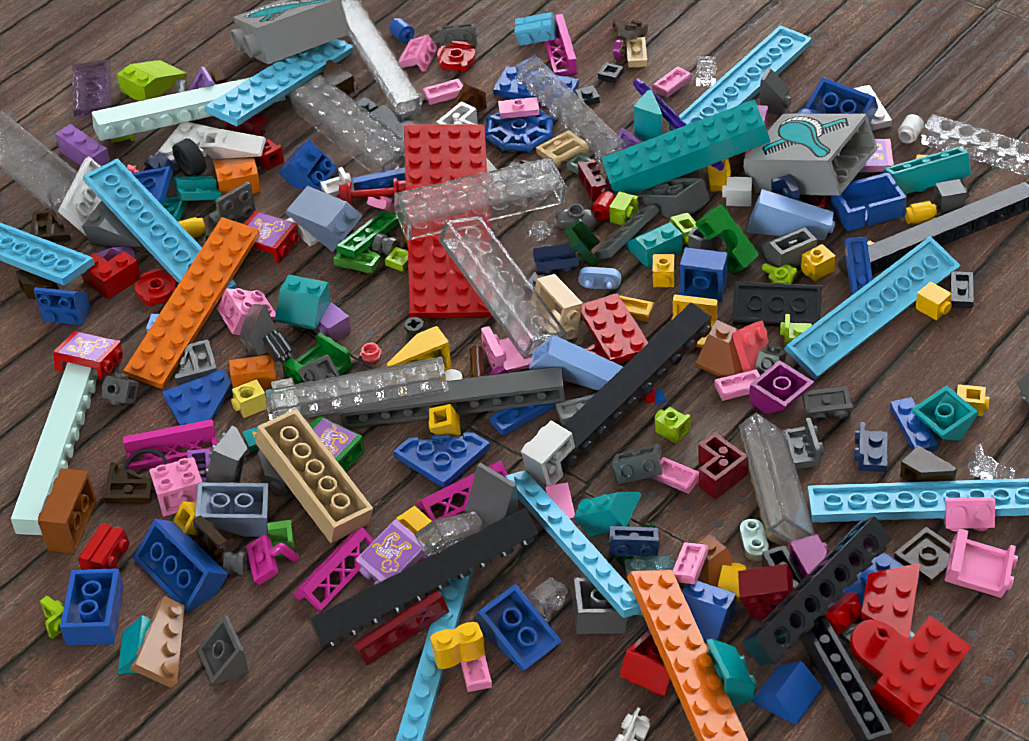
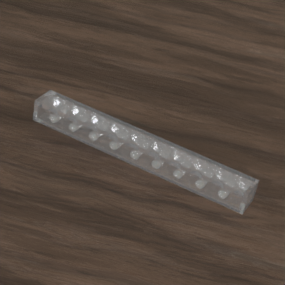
(381, 61)

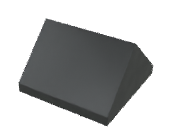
(222, 653)

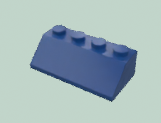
(179, 565)

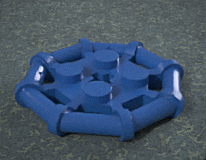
(519, 131)

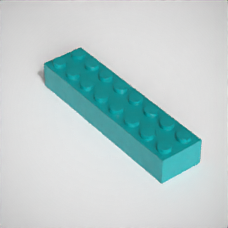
(686, 149)

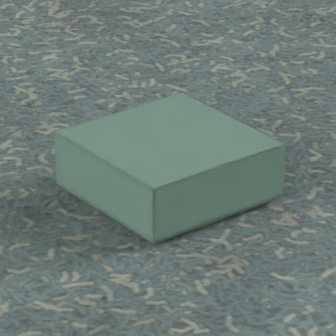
(572, 165)

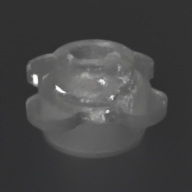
(539, 230)

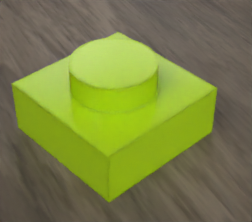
(397, 259)

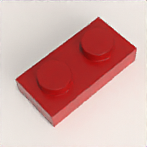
(844, 612)

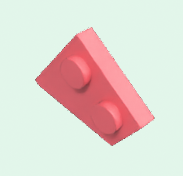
(749, 342)

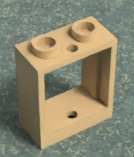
(554, 290)

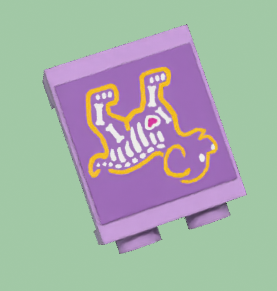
(390, 553)

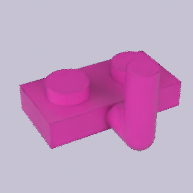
(263, 555)

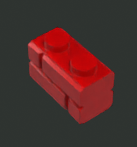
(104, 548)

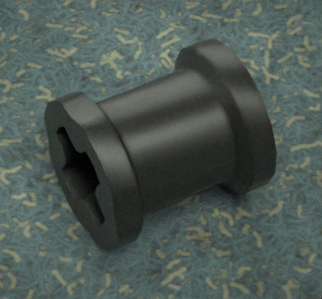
(413, 326)

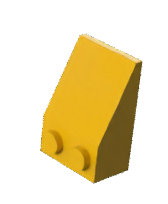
(424, 346)

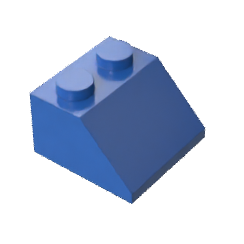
(710, 608)

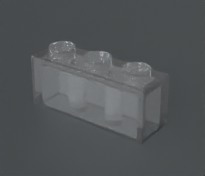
(448, 531)

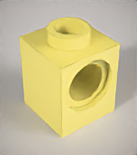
(249, 399)

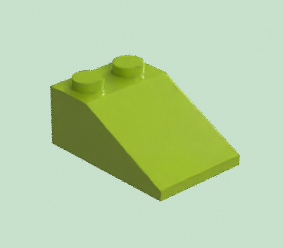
(148, 79)

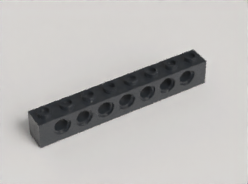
(845, 561)

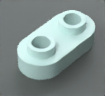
(753, 539)

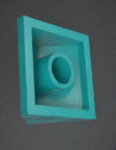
(647, 117)
(946, 414)
(131, 641)

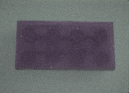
(91, 87)

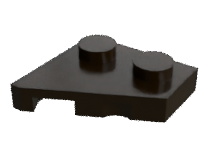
(629, 29)
(127, 486)
(209, 538)

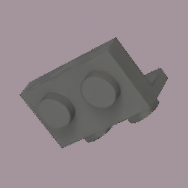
(827, 403)
(804, 445)

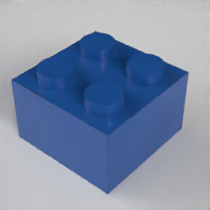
(703, 273)

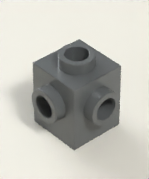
(119, 389)

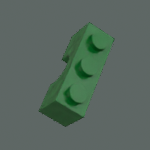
(739, 249)

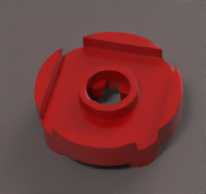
(449, 60)
(151, 296)

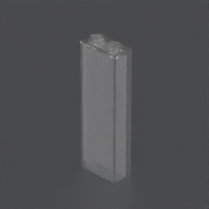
(776, 479)

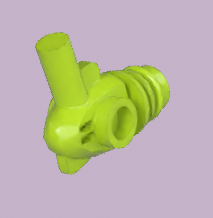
(780, 275)

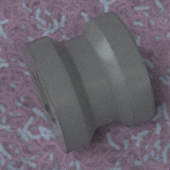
(235, 563)

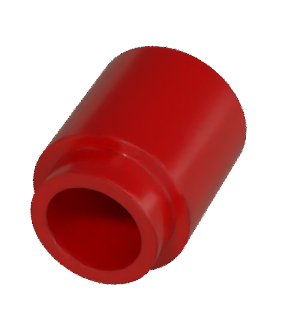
(602, 205)

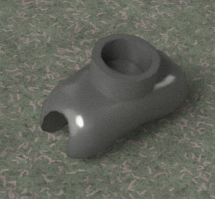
(573, 213)

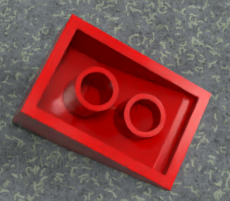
(645, 666)

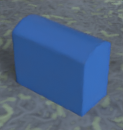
(660, 397)

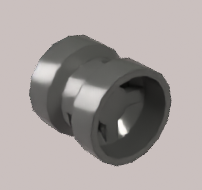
(384, 245)

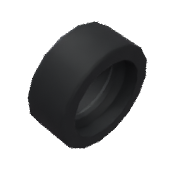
(189, 157)

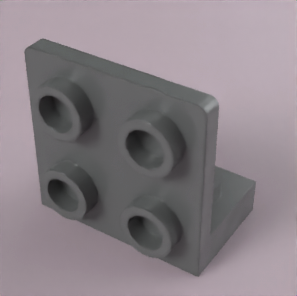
(235, 205)

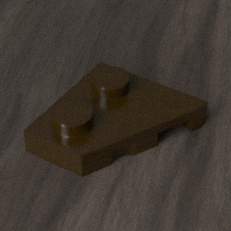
(48, 226)

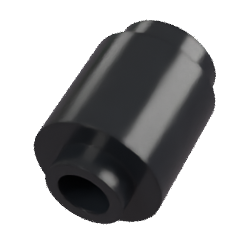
(277, 346)

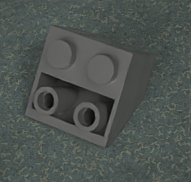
(788, 248)
(227, 458)

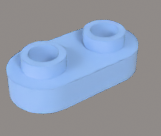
(599, 278)

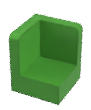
(281, 533)

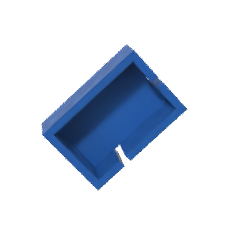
(869, 202)

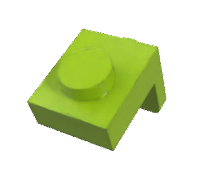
(53, 611)

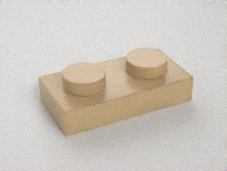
(636, 52)

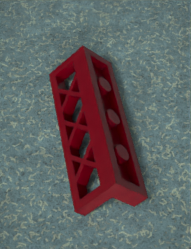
(401, 627)

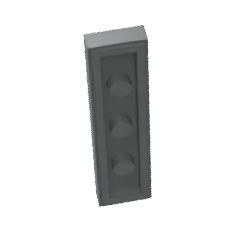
(626, 232)

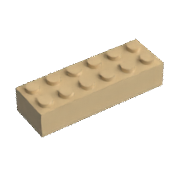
(313, 475)

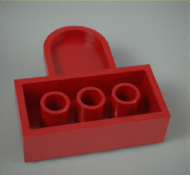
(907, 669)

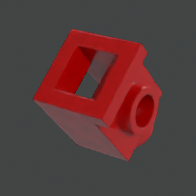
(273, 150)

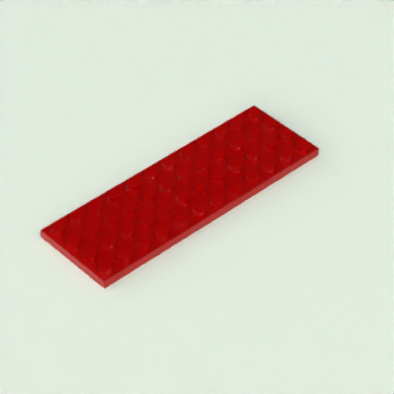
(431, 157)

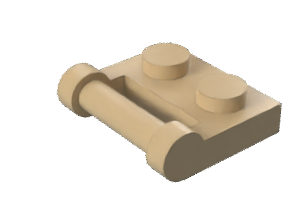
(558, 145)

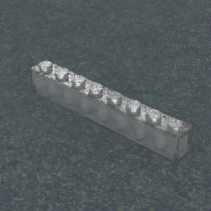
(359, 389)

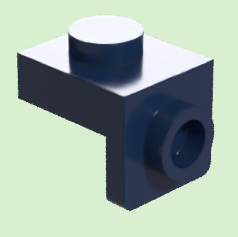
(159, 161)

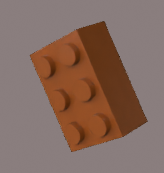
(67, 511)

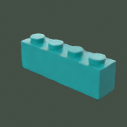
(931, 169)

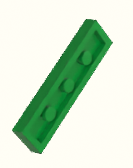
(364, 236)

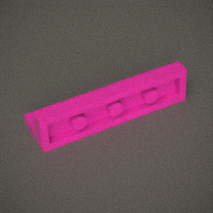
(564, 49)
(169, 441)
(452, 489)
(329, 565)

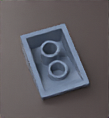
(323, 216)
(235, 507)

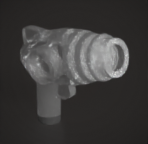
(987, 468)

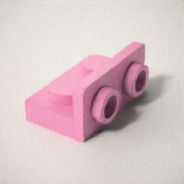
(419, 52)

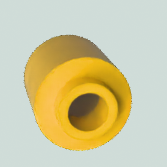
(920, 212)
(194, 226)

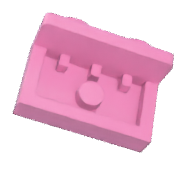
(969, 513)

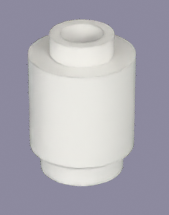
(910, 128)

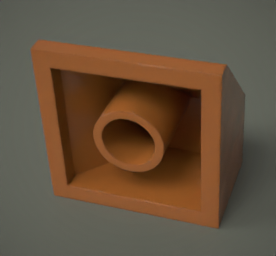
(719, 352)
(716, 557)

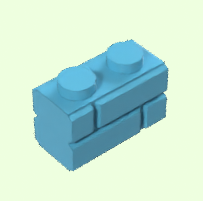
(535, 29)

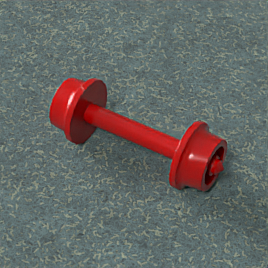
(347, 195)

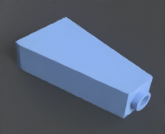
(781, 215)
(577, 364)

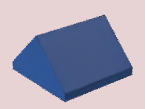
(789, 692)

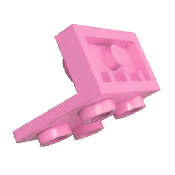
(236, 305)
(502, 352)
(176, 484)

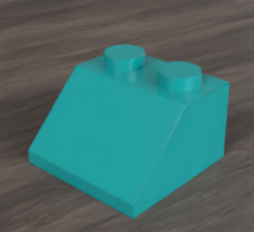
(660, 240)
(302, 302)
(601, 512)
(732, 672)

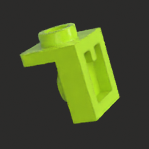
(792, 330)

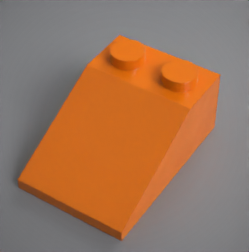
(235, 172)

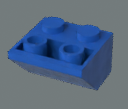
(307, 167)
(62, 305)

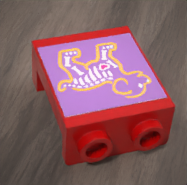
(275, 236)
(90, 352)

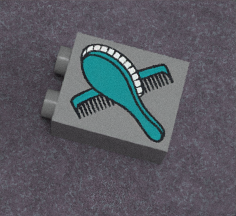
(288, 28)
(816, 150)

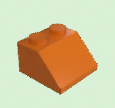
(252, 368)

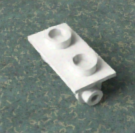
(634, 726)

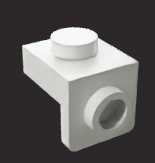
(332, 185)

